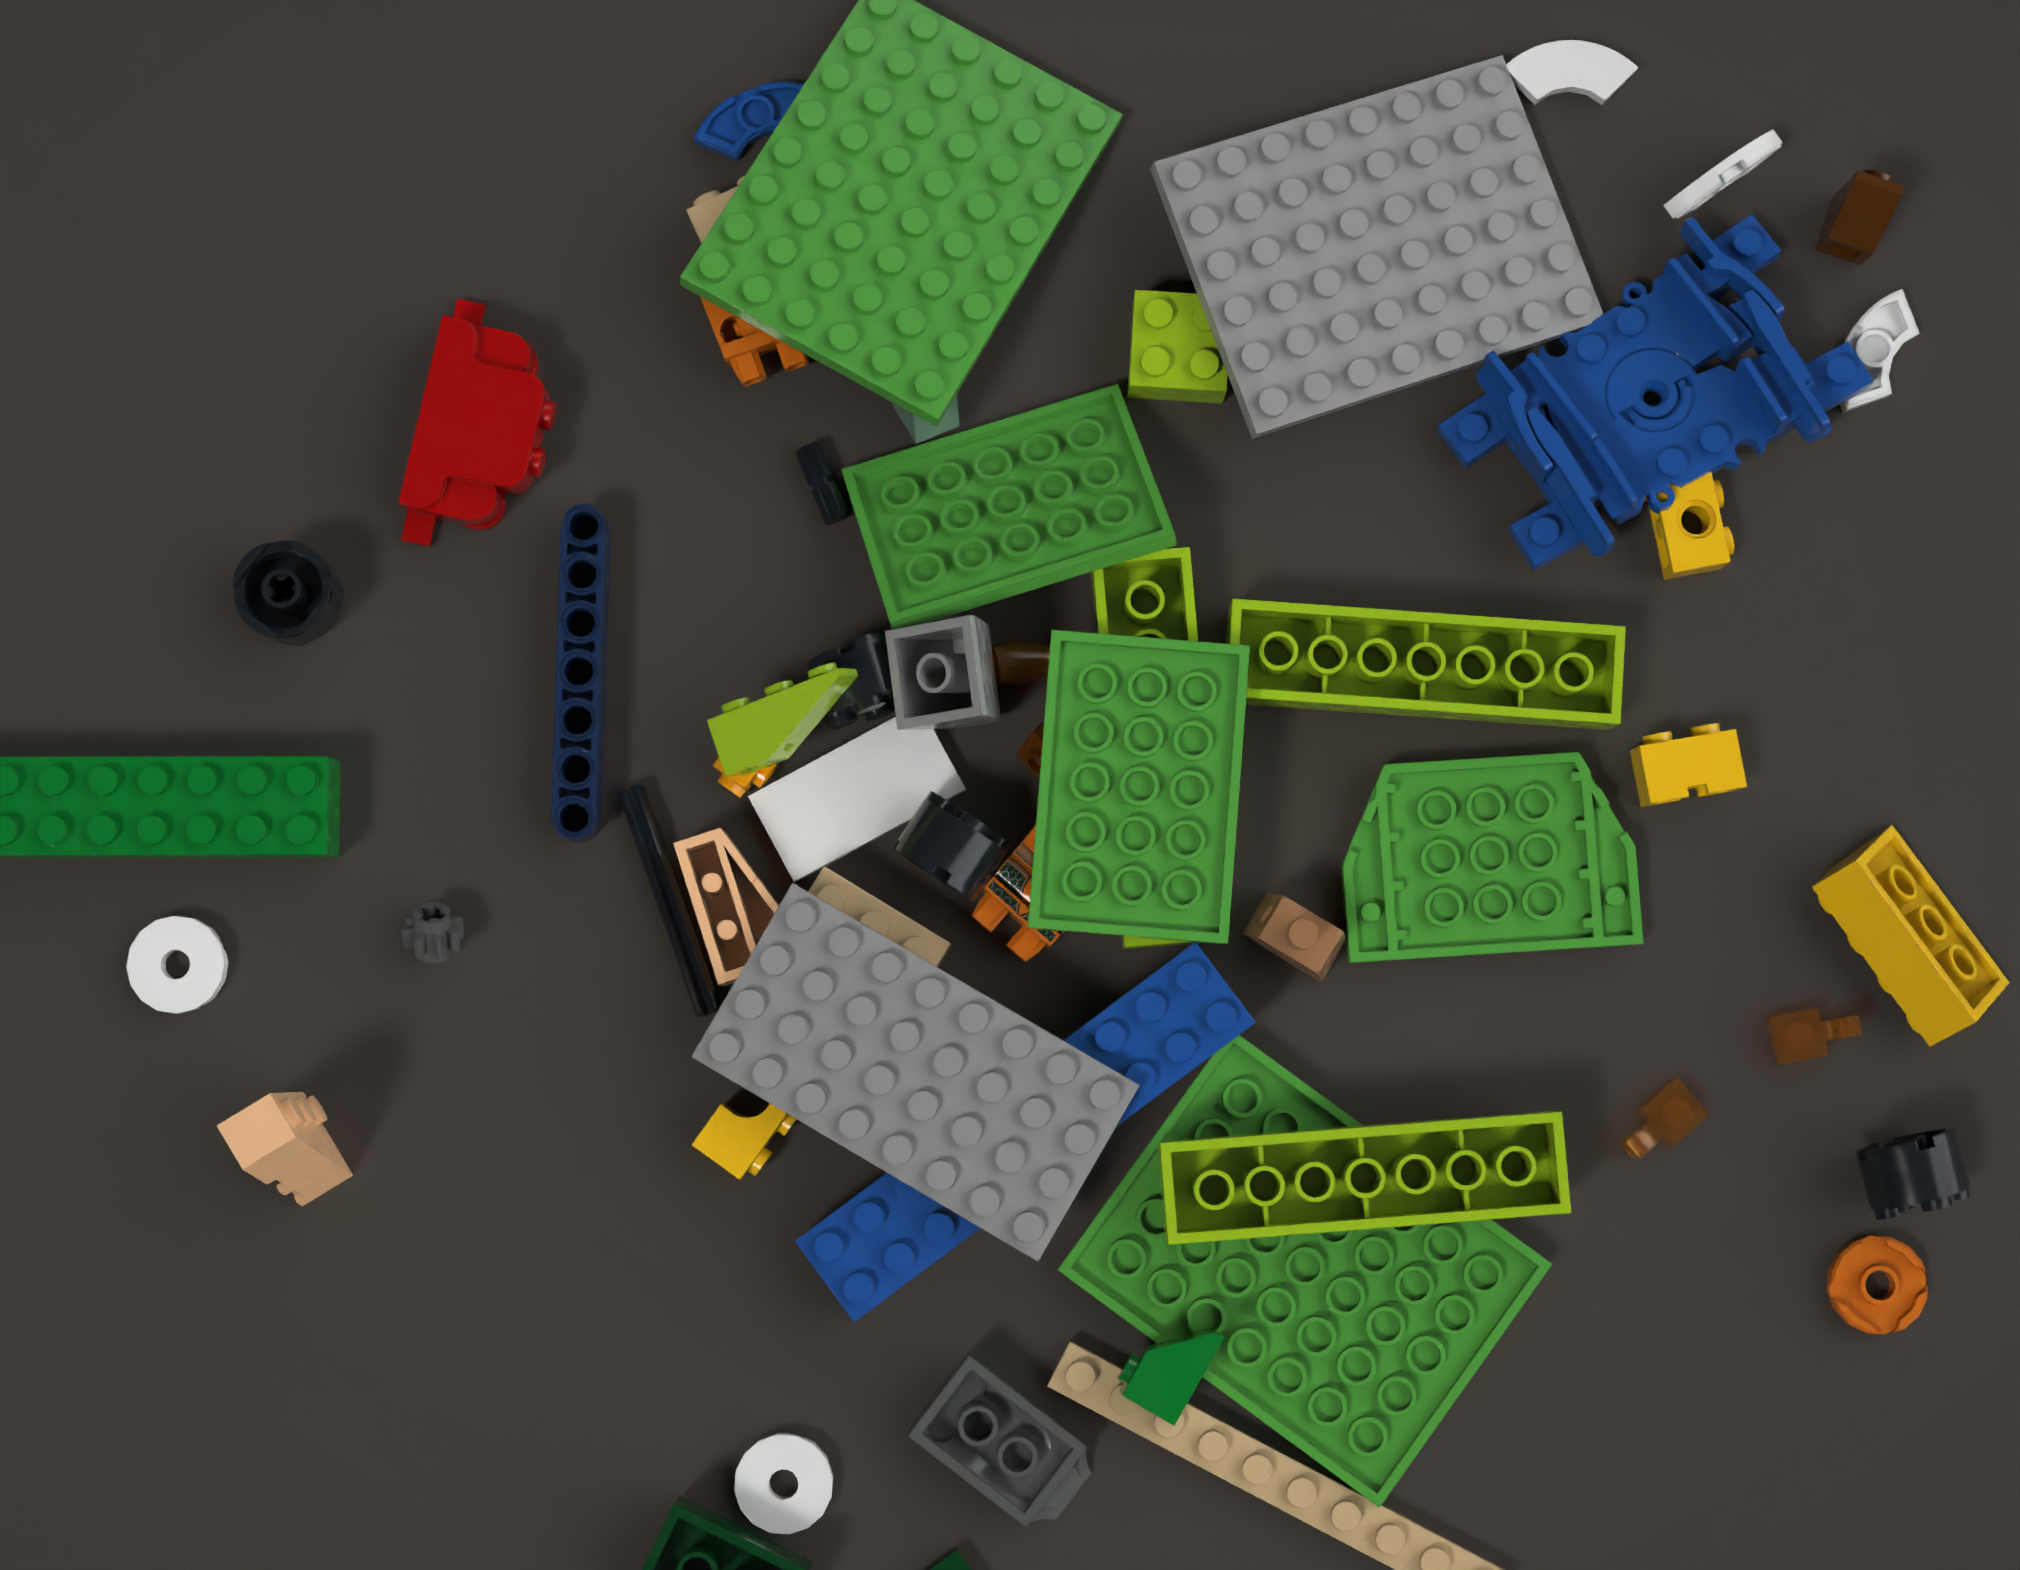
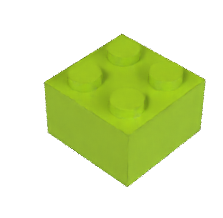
(1173, 350)

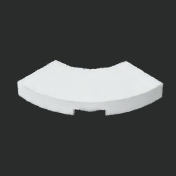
(1570, 67)
(1723, 174)
(1876, 340)

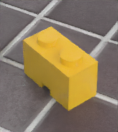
(1704, 761)

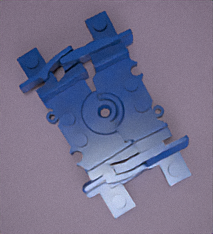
(1584, 418)

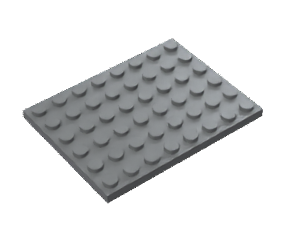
(1376, 245)

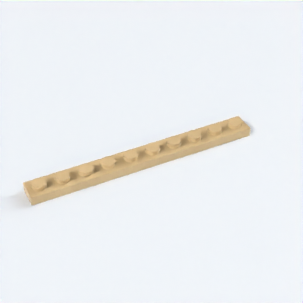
(1264, 1471)

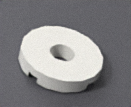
(148, 964)
(770, 1510)

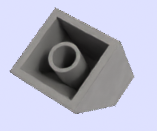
(943, 674)

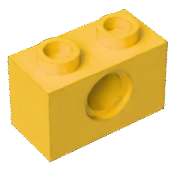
(1690, 553)

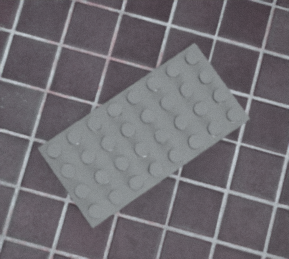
(915, 1071)

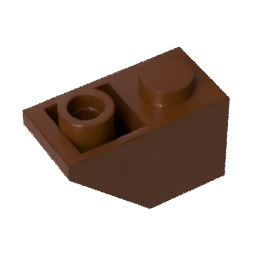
(1859, 216)

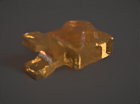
(1803, 1035)
(1667, 1116)

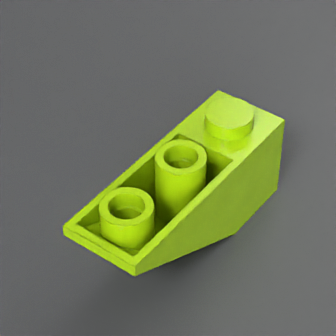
(773, 727)

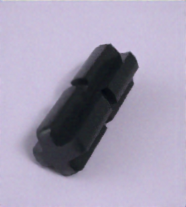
(819, 476)

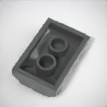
(1001, 1443)

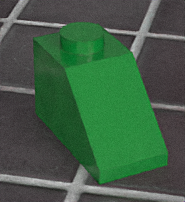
(1169, 1372)

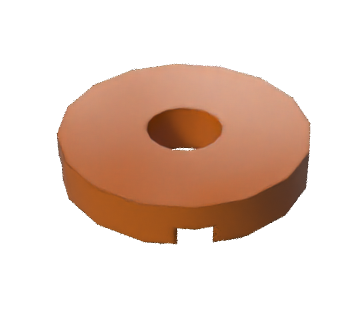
(1848, 1279)

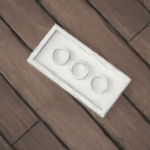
(853, 795)

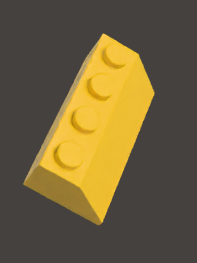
(1911, 936)

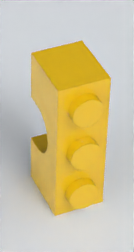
(741, 1141)

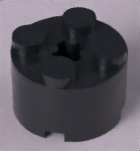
(263, 606)
(871, 690)
(952, 846)
(1914, 1172)

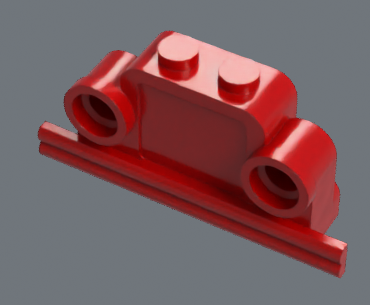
(474, 427)

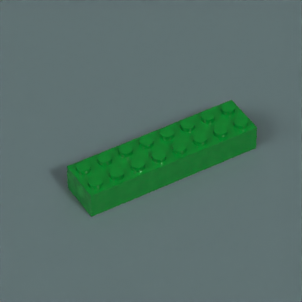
(169, 807)

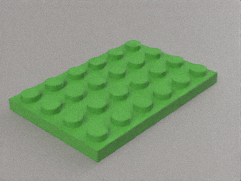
(1007, 507)
(1139, 787)

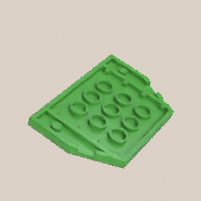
(1488, 862)

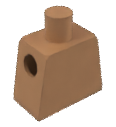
(1295, 935)

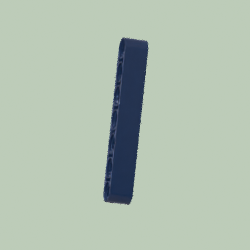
(570, 651)

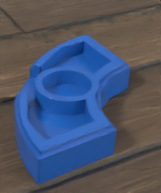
(746, 118)

